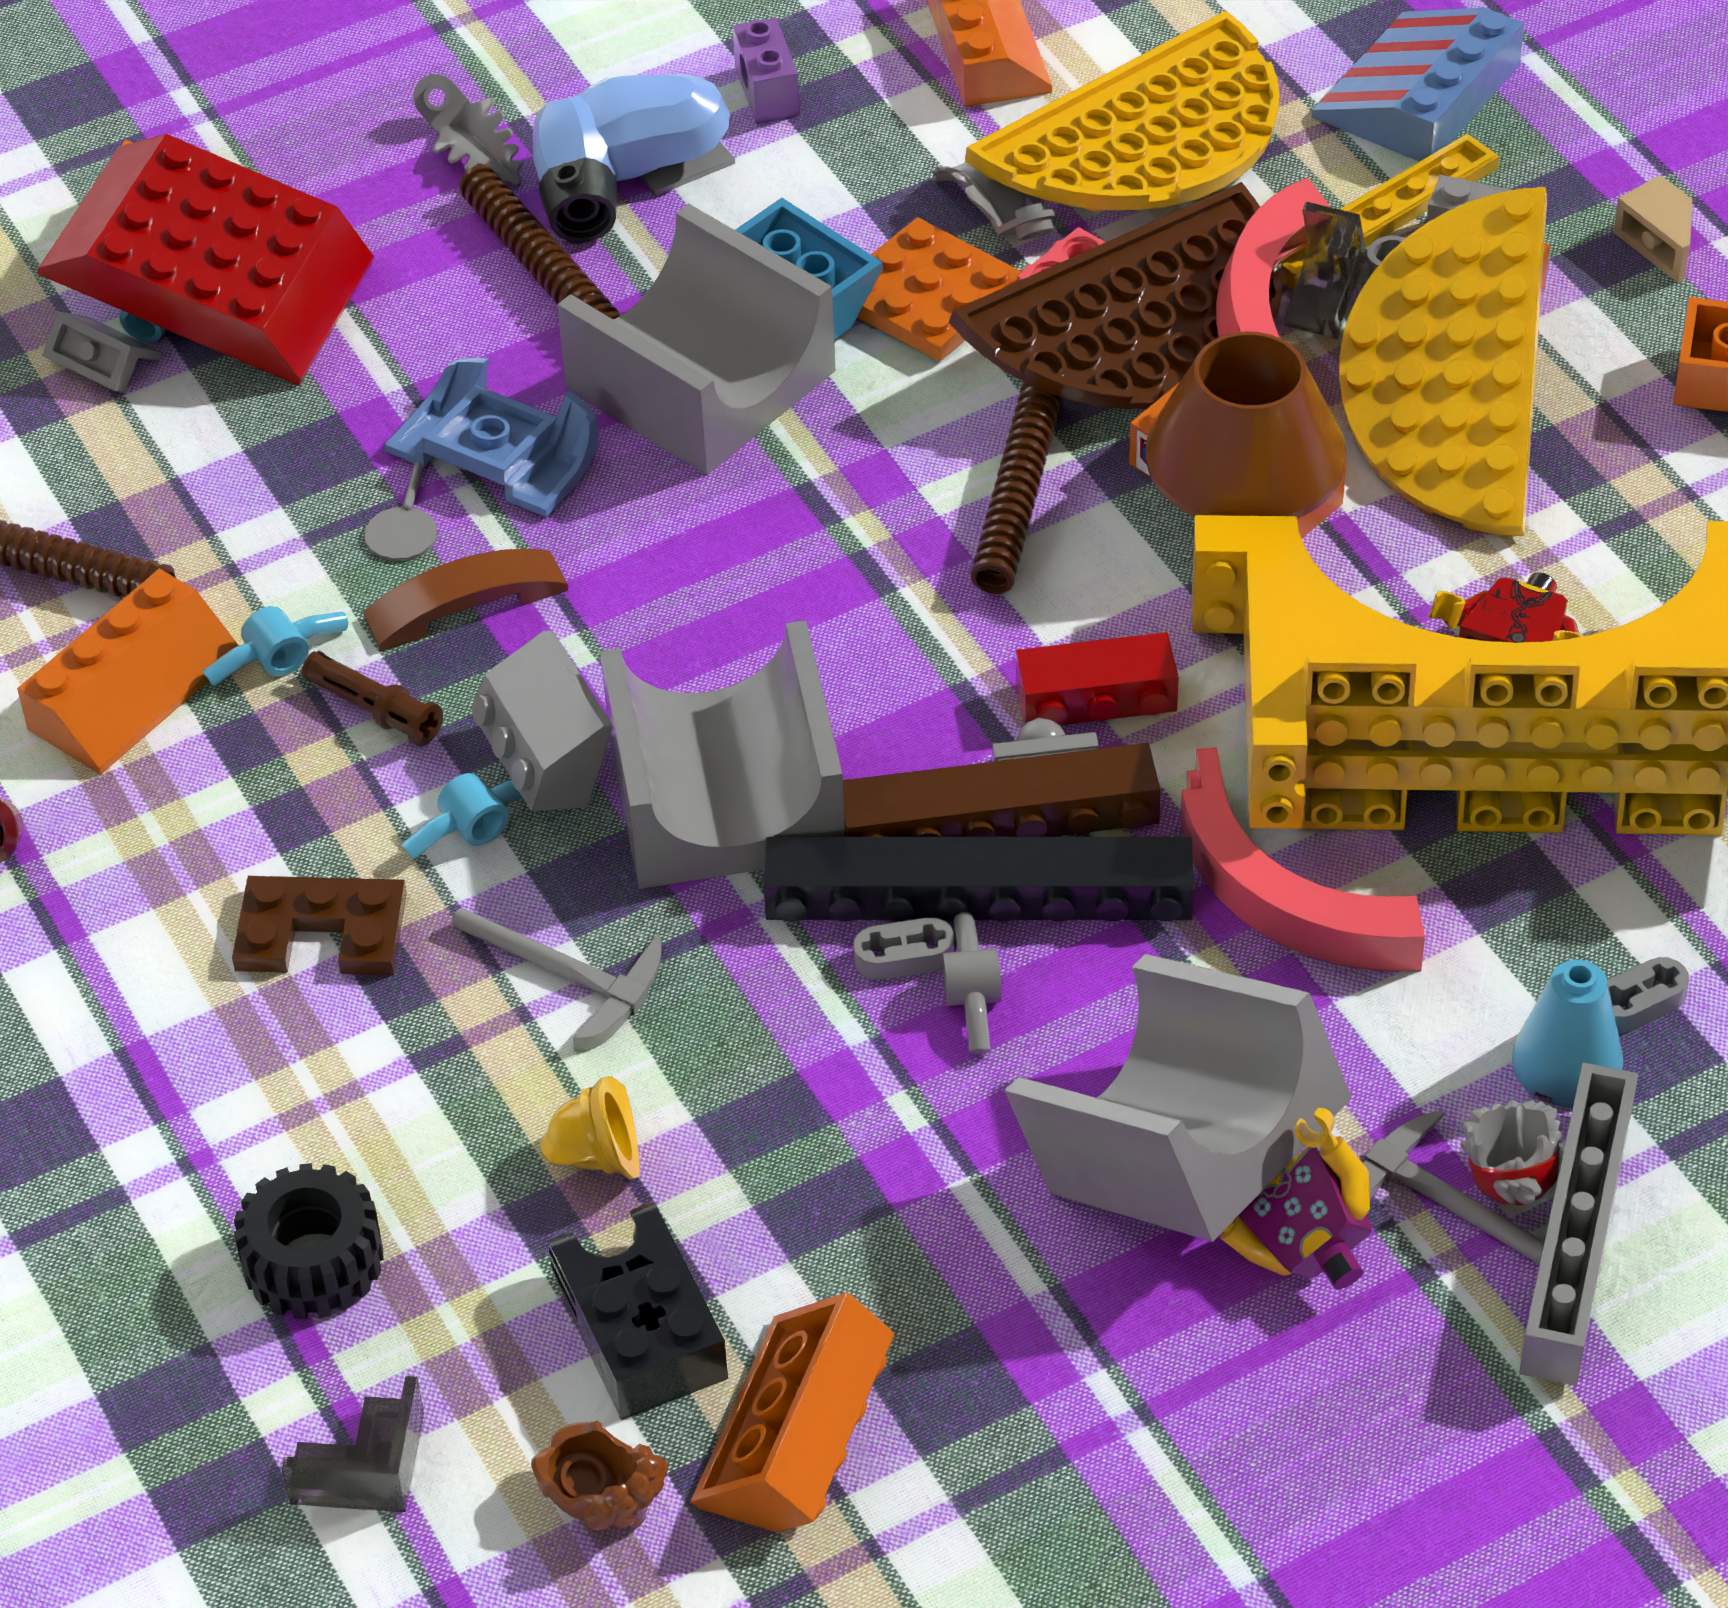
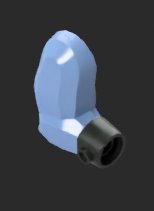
(614, 135)

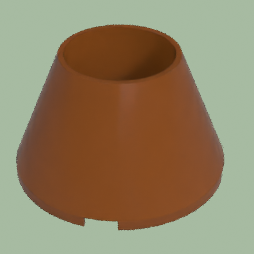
(1246, 433)

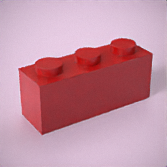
(1098, 679)

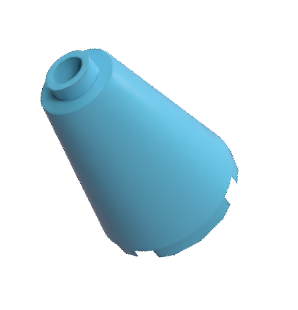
(1567, 1027)

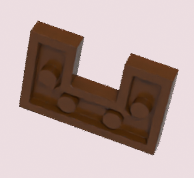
(362, 909)

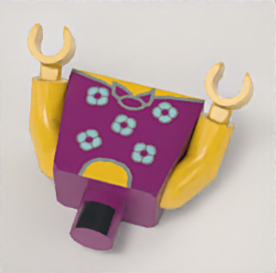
(1309, 1211)

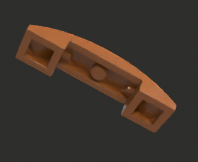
(460, 585)

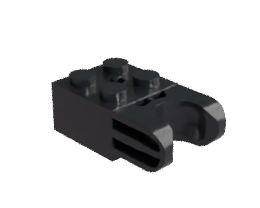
(641, 1316)

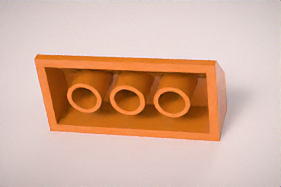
(990, 50)
(125, 672)
(795, 1415)

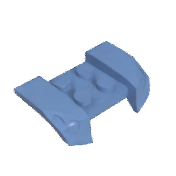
(500, 438)

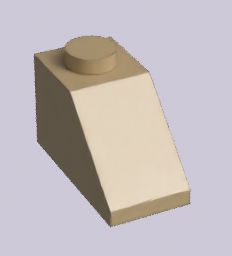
(1657, 225)

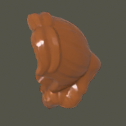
(599, 1476)

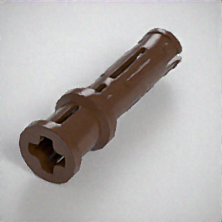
(389, 705)

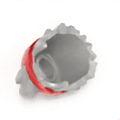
(1513, 1150)

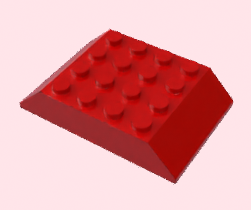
(213, 254)

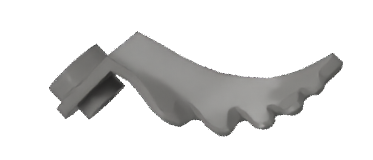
(468, 128)
(999, 203)

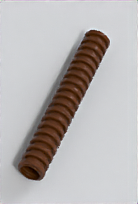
(529, 240)
(1015, 490)
(74, 561)

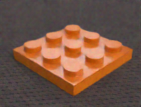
(924, 281)

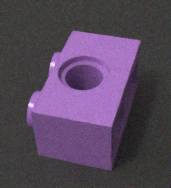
(766, 70)

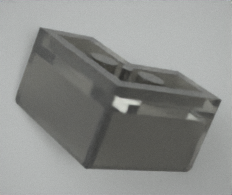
(1328, 270)
(371, 1473)

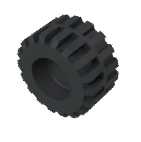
(313, 1276)

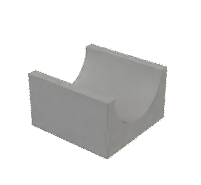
(708, 349)
(723, 766)
(1198, 1105)

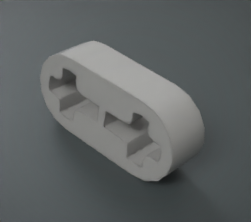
(902, 948)
(1644, 1000)

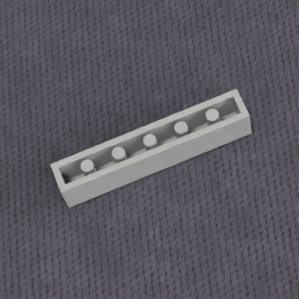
(1578, 1225)

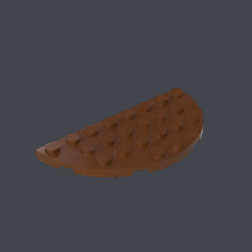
(1120, 316)

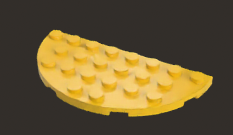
(1148, 130)
(1446, 361)

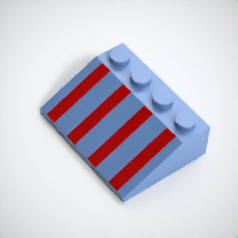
(1425, 79)

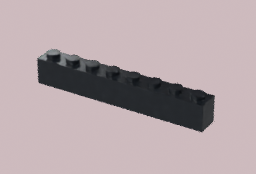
(978, 876)

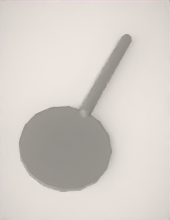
(402, 531)

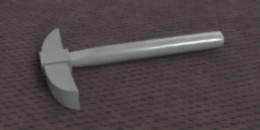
(623, 992)
(1390, 1160)

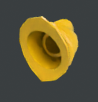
(595, 1131)

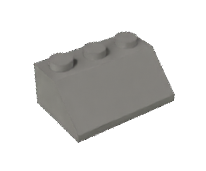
(544, 724)

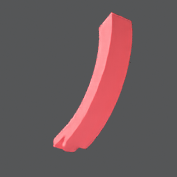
(1265, 242)
(1283, 906)

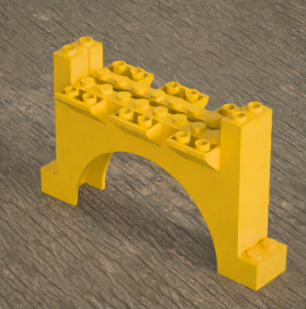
(1368, 707)

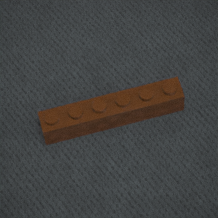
(1010, 797)

